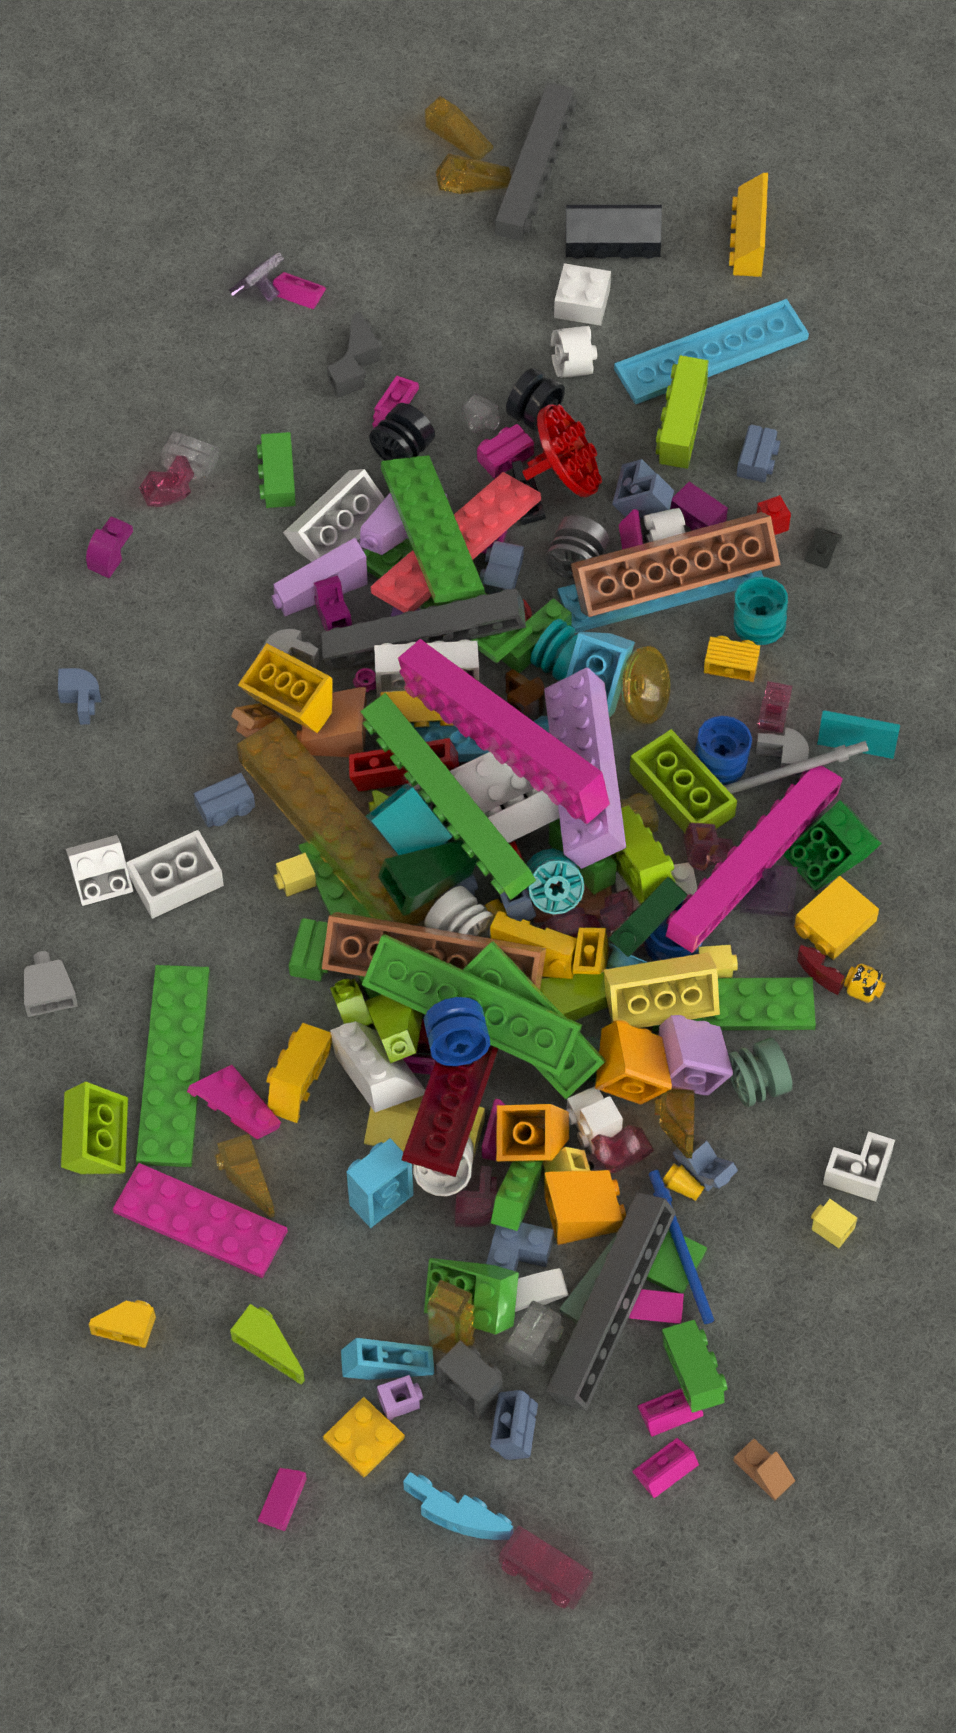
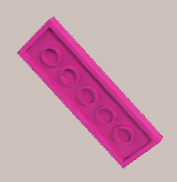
(200, 1220)

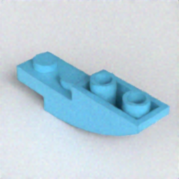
(466, 1517)

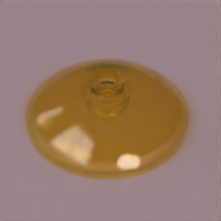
(645, 684)

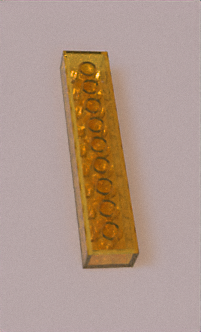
(324, 817)

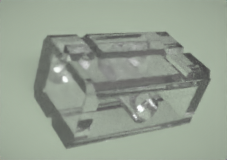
(199, 454)
(533, 1336)

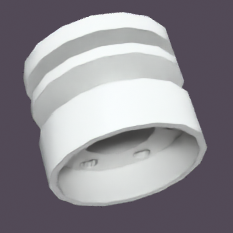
(459, 913)
(443, 1184)

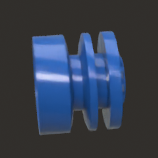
(724, 747)

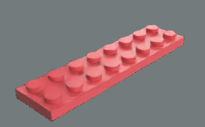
(480, 523)

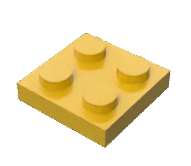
(363, 1437)

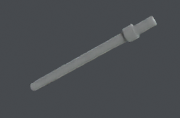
(840, 754)

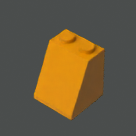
(634, 1063)
(530, 1132)
(582, 1204)

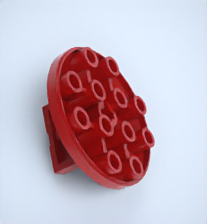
(565, 452)

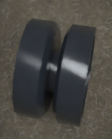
(532, 394)

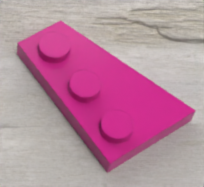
(237, 1099)

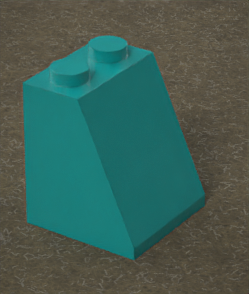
(408, 822)

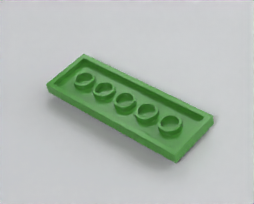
(500, 970)
(764, 1004)

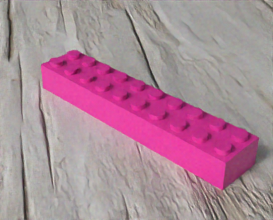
(504, 732)

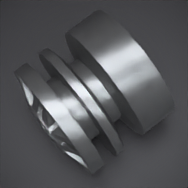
(574, 541)

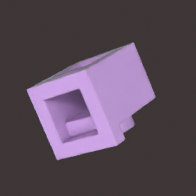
(399, 1388)

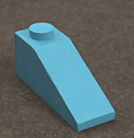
(385, 1360)

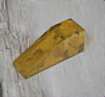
(454, 127)
(470, 175)
(677, 1118)
(244, 1171)

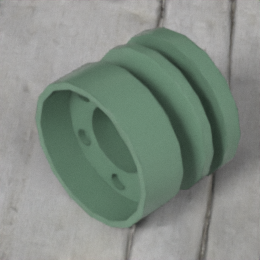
(760, 1072)

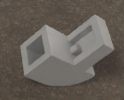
(291, 643)
(790, 747)

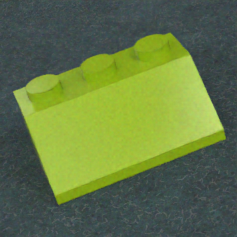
(94, 1130)

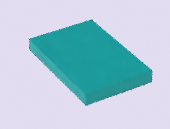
(846, 730)

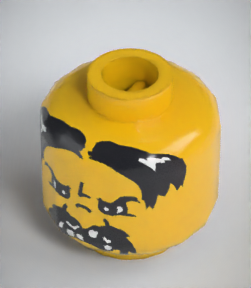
(864, 983)

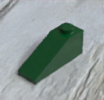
(647, 916)

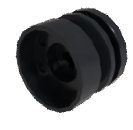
(402, 433)

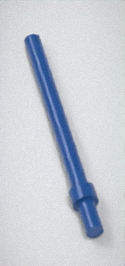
(683, 1252)

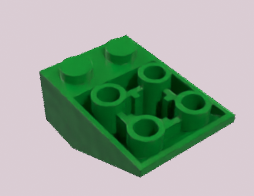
(831, 846)

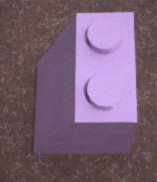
(695, 1054)

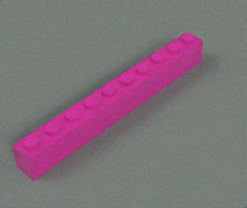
(757, 851)

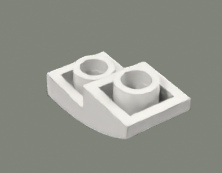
(540, 1287)

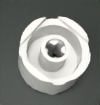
(573, 352)
(664, 524)

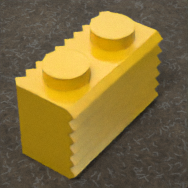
(732, 658)

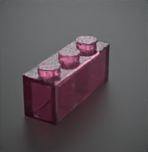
(545, 1568)

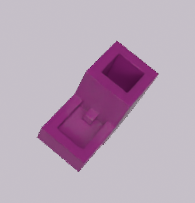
(105, 546)
(331, 604)

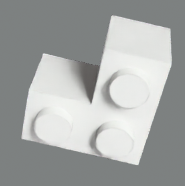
(593, 1116)
(860, 1173)

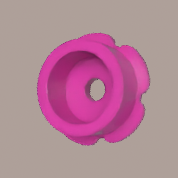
(365, 674)

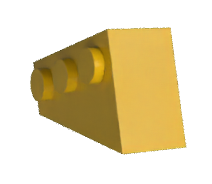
(559, 946)
(297, 1070)

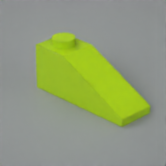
(262, 1337)

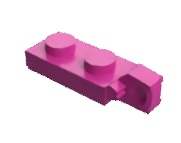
(399, 391)

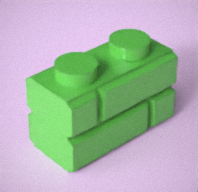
(309, 950)

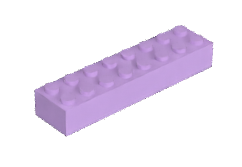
(581, 721)

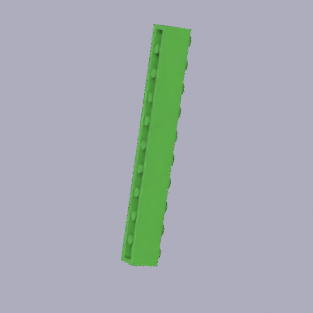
(448, 796)

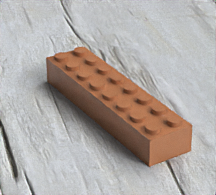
(675, 564)
(354, 939)

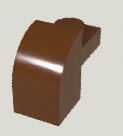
(525, 694)

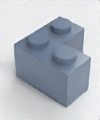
(641, 490)
(528, 1245)

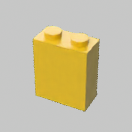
(836, 918)

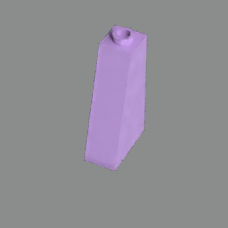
(383, 528)
(298, 589)

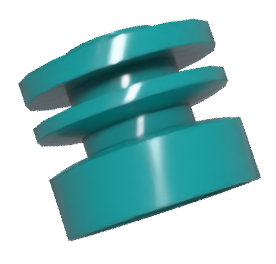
(760, 610)
(555, 649)
(550, 867)

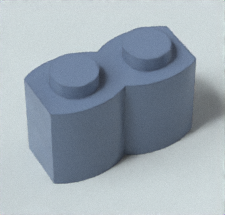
(502, 568)

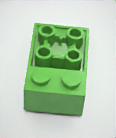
(491, 1289)

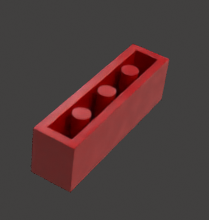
(376, 769)

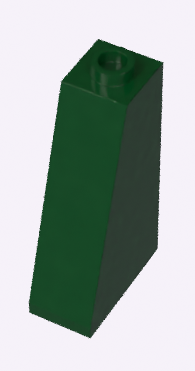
(425, 874)

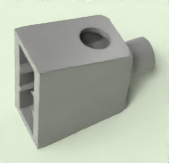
(47, 986)

